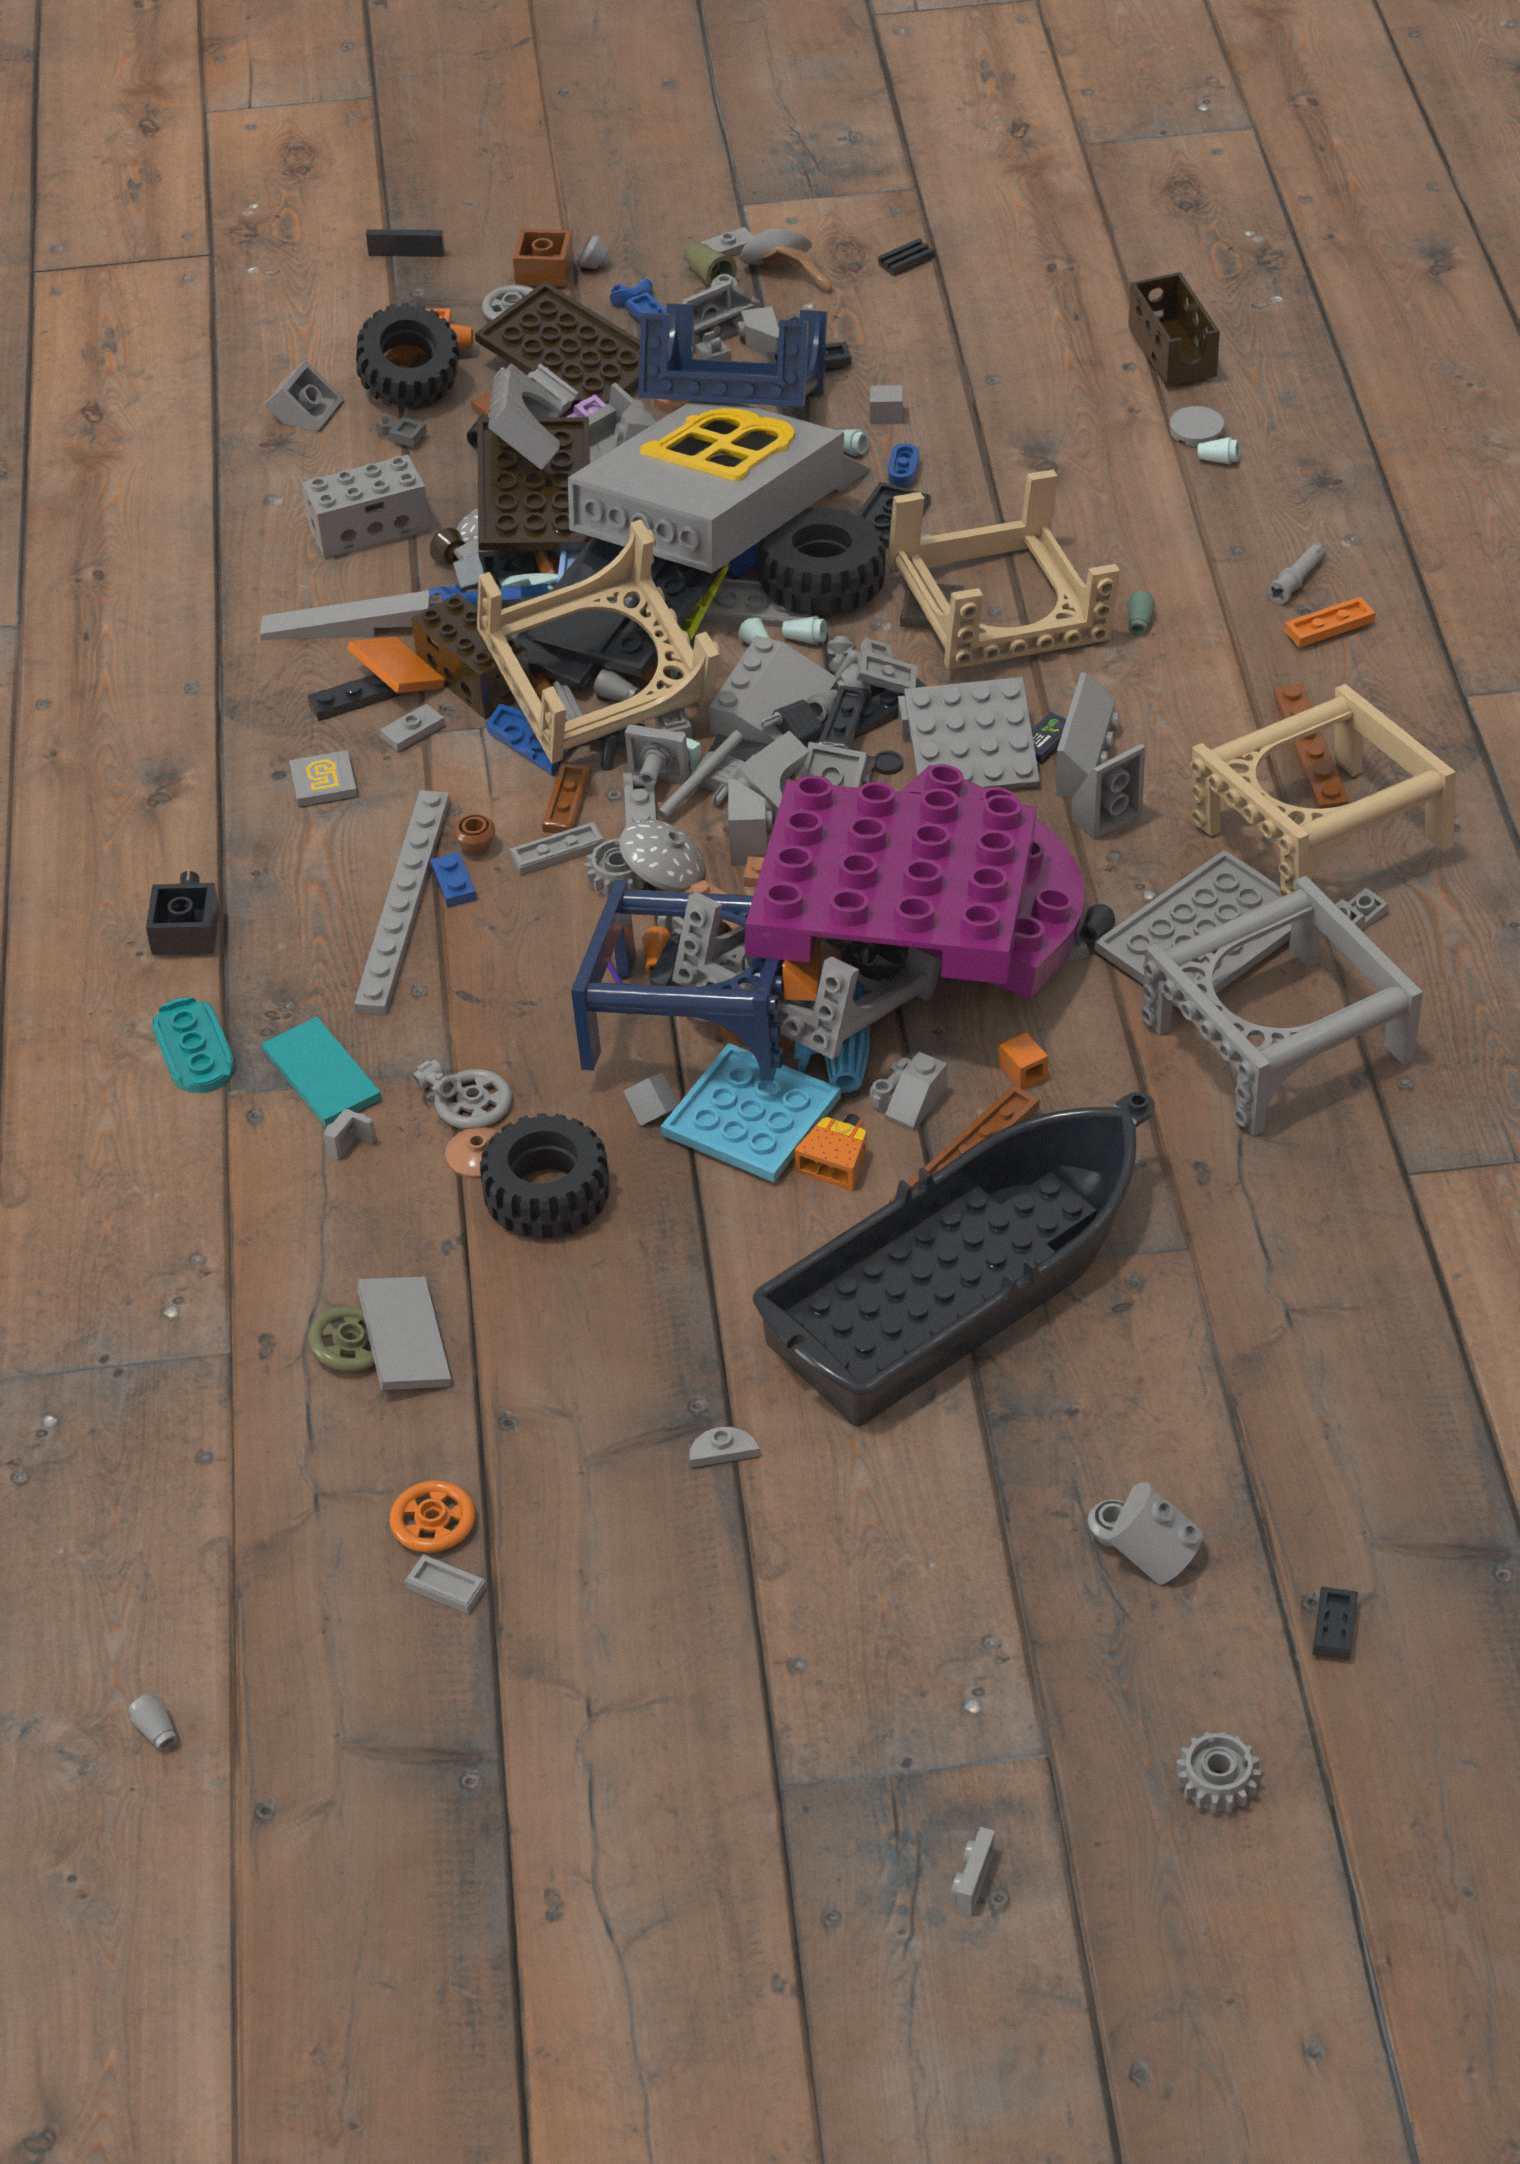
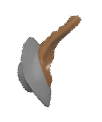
(782, 247)

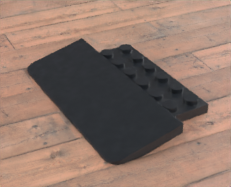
(582, 642)

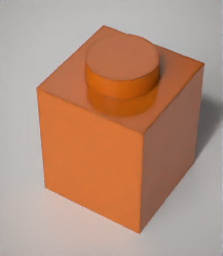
(1023, 1061)

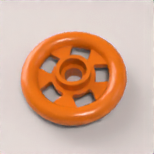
(434, 1507)

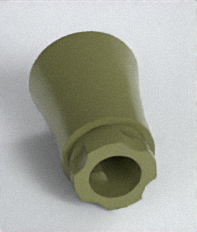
(709, 262)

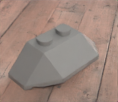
(719, 310)

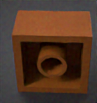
(543, 257)

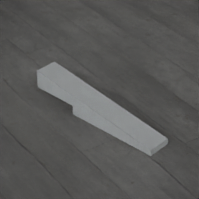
(346, 619)

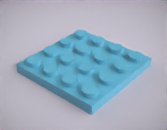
(750, 1119)

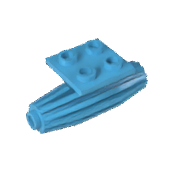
(850, 1066)

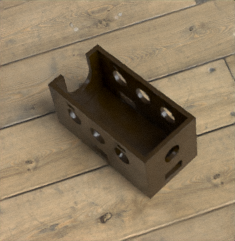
(1171, 338)
(464, 653)

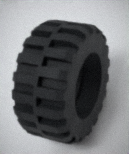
(407, 327)
(550, 1206)

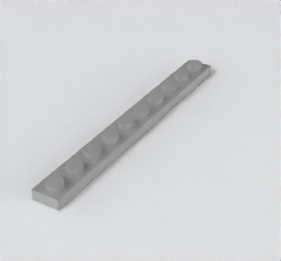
(402, 903)

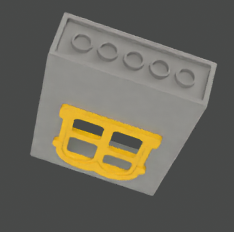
(702, 508)

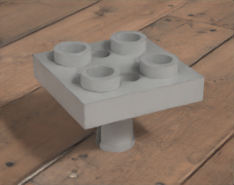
(656, 760)

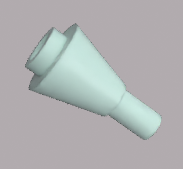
(750, 629)

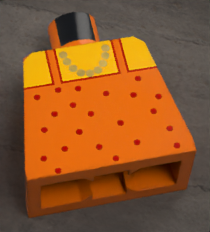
(833, 1151)

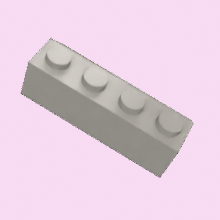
(1085, 735)

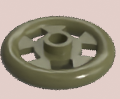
(347, 1338)

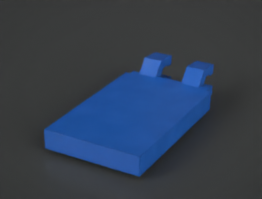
(507, 593)

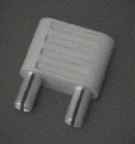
(718, 779)

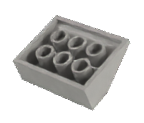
(761, 682)

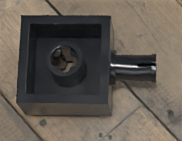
(183, 917)

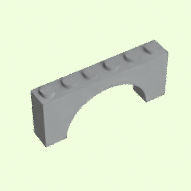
(514, 412)

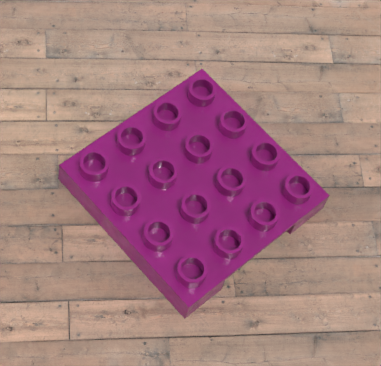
(894, 874)

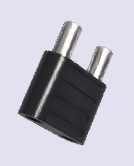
(797, 719)

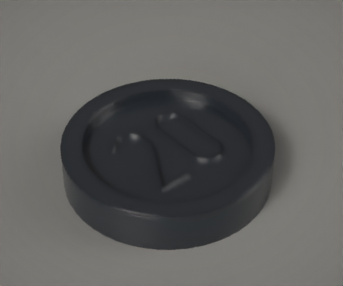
(888, 762)

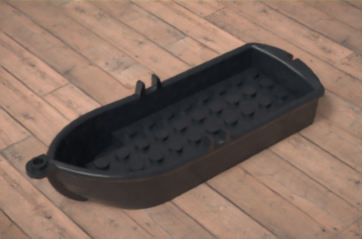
(953, 1257)

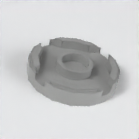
(1196, 425)

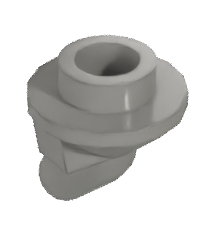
(839, 650)

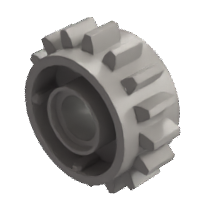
(608, 865)
(1213, 1789)

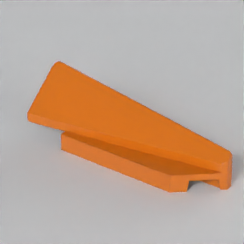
(803, 978)

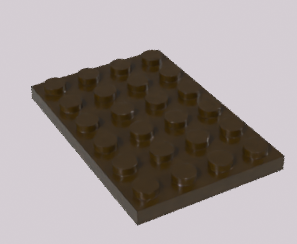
(565, 339)
(520, 502)

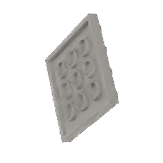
(975, 728)

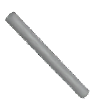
(700, 774)

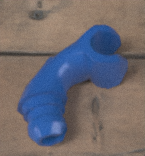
(620, 294)

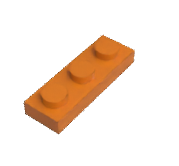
(1329, 622)

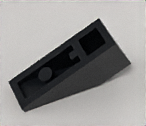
(499, 563)

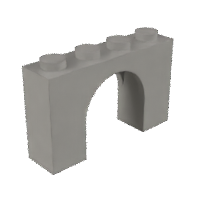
(771, 767)

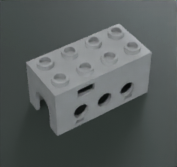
(362, 497)

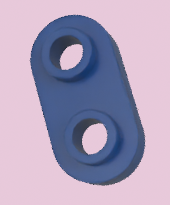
(903, 464)

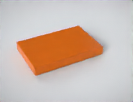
(396, 664)

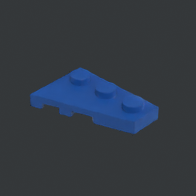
(514, 730)

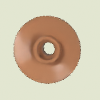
(465, 1151)

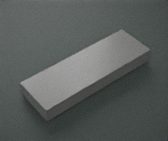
(556, 848)

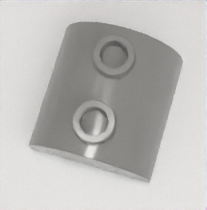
(1155, 1534)

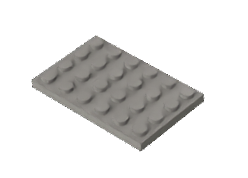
(1194, 905)

